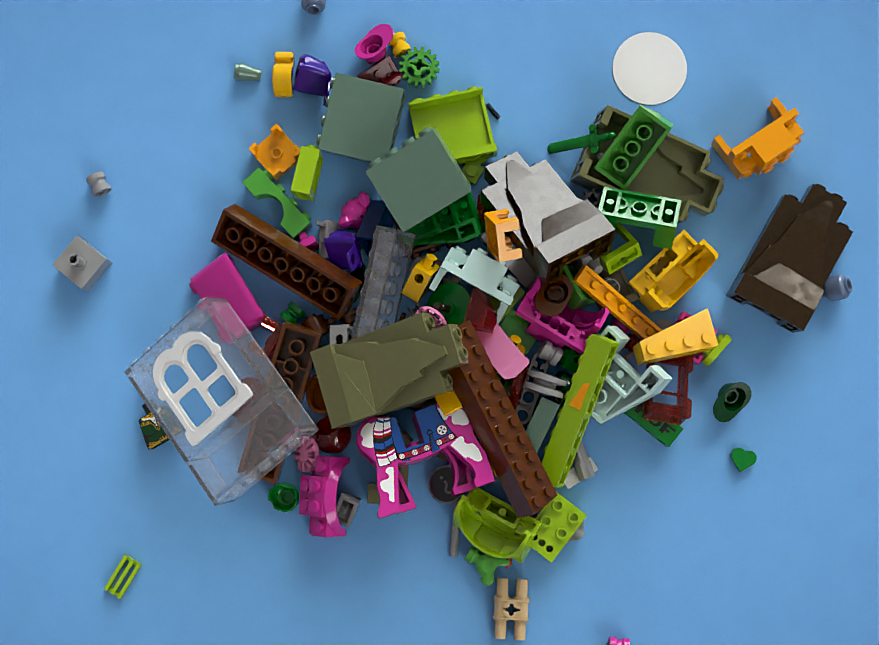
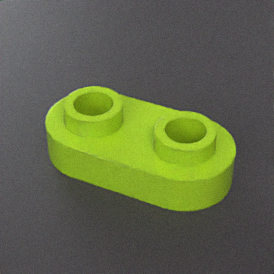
(710, 356)

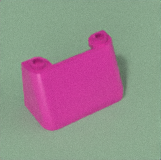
(224, 281)

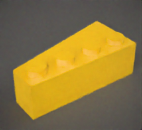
(682, 339)

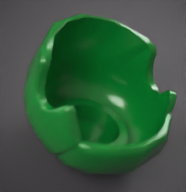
(284, 497)

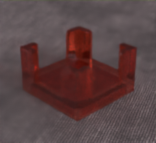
(271, 341)

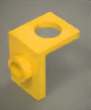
(448, 403)

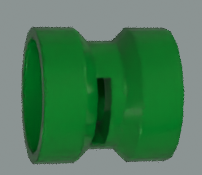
(295, 310)

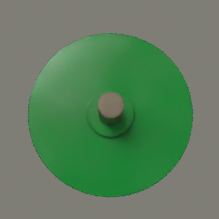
(451, 301)

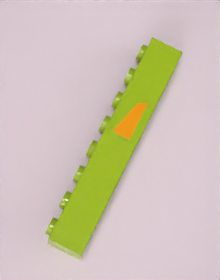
(578, 407)

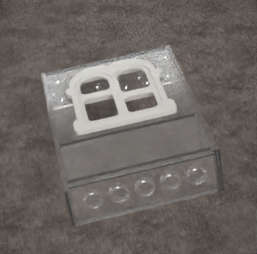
(245, 433)

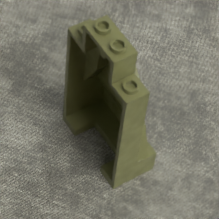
(670, 172)
(388, 369)

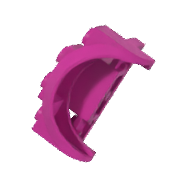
(319, 496)

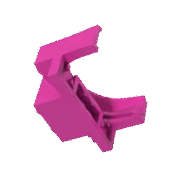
(563, 329)

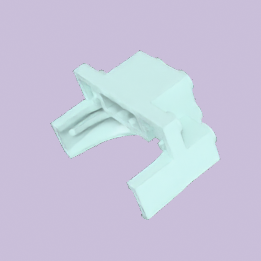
(481, 273)

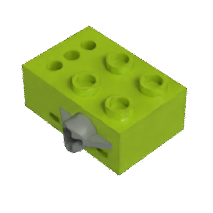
(560, 524)

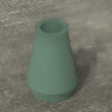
(246, 73)

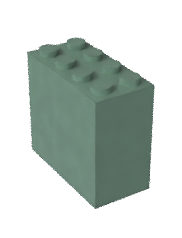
(360, 118)
(418, 178)

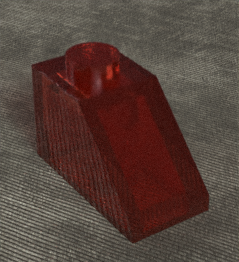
(481, 312)

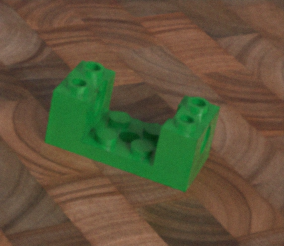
(657, 213)

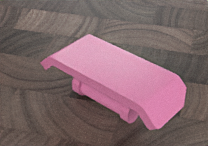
(503, 353)

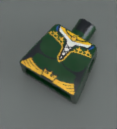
(151, 430)

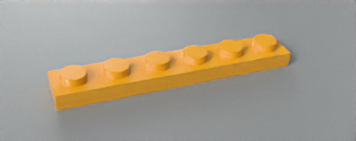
(615, 302)

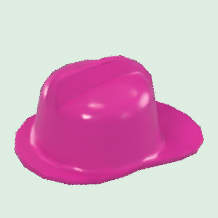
(374, 44)

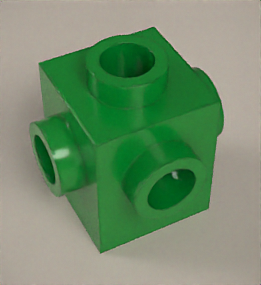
(569, 359)

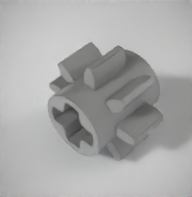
(592, 194)

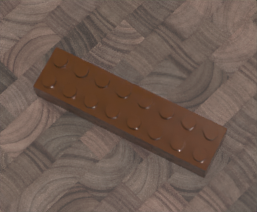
(286, 261)
(295, 366)

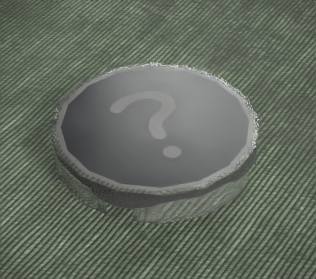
(440, 485)

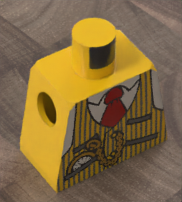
(421, 278)

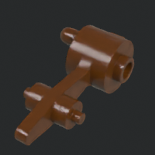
(319, 323)

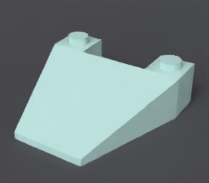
(624, 385)

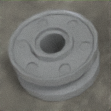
(544, 383)

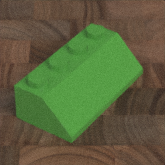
(633, 146)

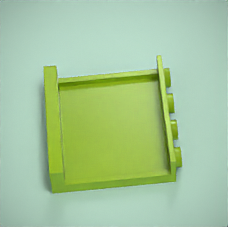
(460, 122)

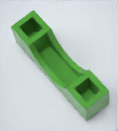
(261, 186)

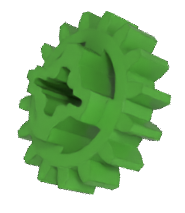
(412, 65)

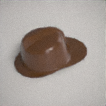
(553, 297)

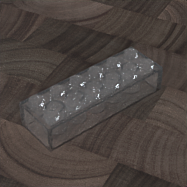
(383, 280)

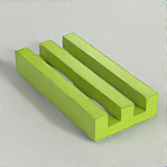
(113, 591)

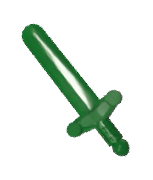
(592, 140)

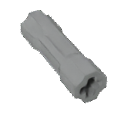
(582, 464)

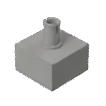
(82, 263)

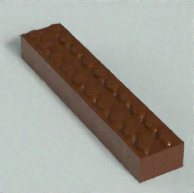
(500, 429)

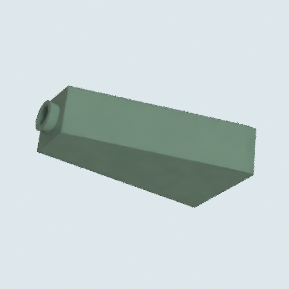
(540, 421)

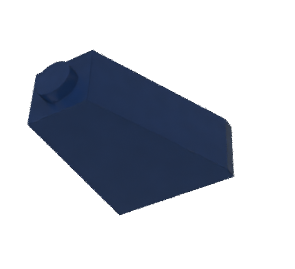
(375, 215)

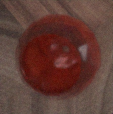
(331, 440)

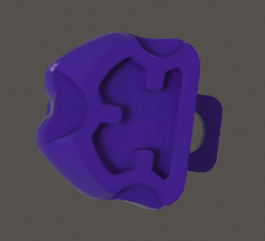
(312, 77)
(344, 250)

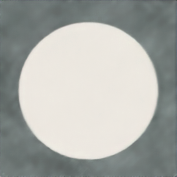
(649, 68)

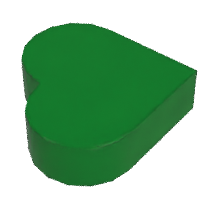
(742, 459)

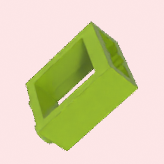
(307, 173)
(629, 252)

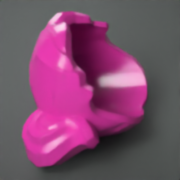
(352, 210)

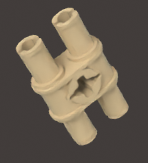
(503, 601)

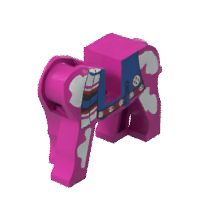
(452, 435)

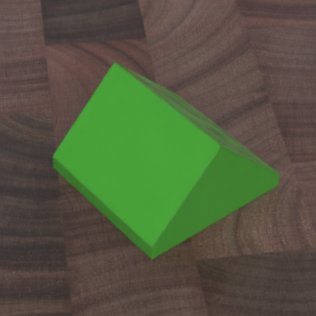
(579, 297)

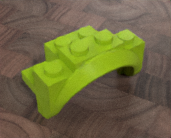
(497, 526)

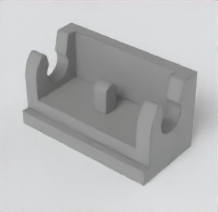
(325, 229)
(340, 333)

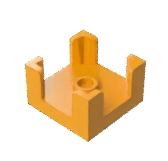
(276, 152)
(496, 224)

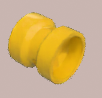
(399, 44)

